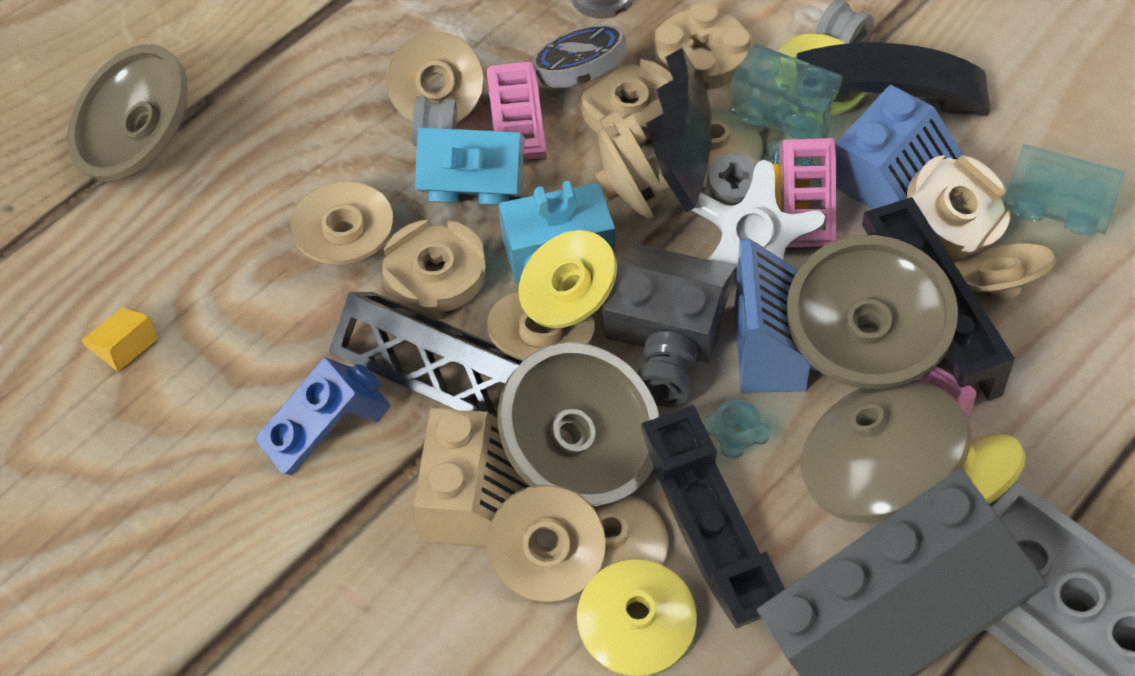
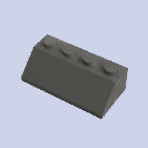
(905, 589)

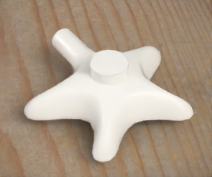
(756, 219)

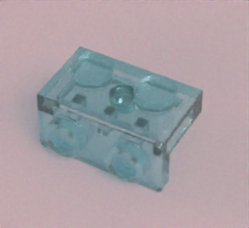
(784, 94)
(1063, 190)

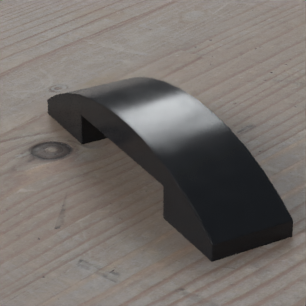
(910, 68)
(709, 516)

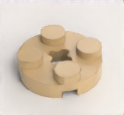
(704, 27)
(629, 81)
(627, 143)
(983, 207)
(439, 290)

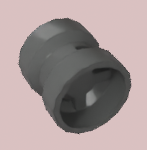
(667, 364)

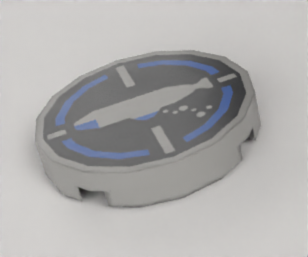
(580, 52)

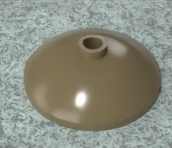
(128, 113)
(879, 285)
(593, 400)
(883, 449)

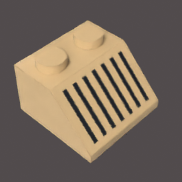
(462, 477)

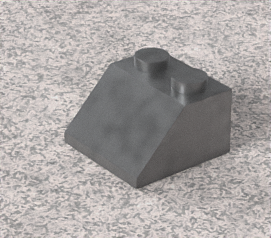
(667, 293)

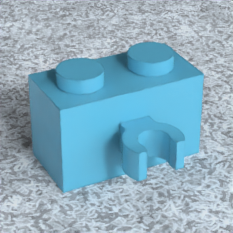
(469, 164)
(538, 218)

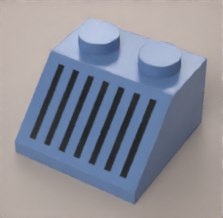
(890, 147)
(764, 343)

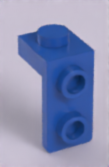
(316, 409)

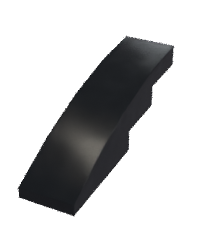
(683, 130)

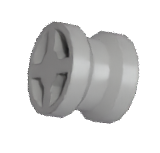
(845, 24)
(433, 115)
(722, 175)

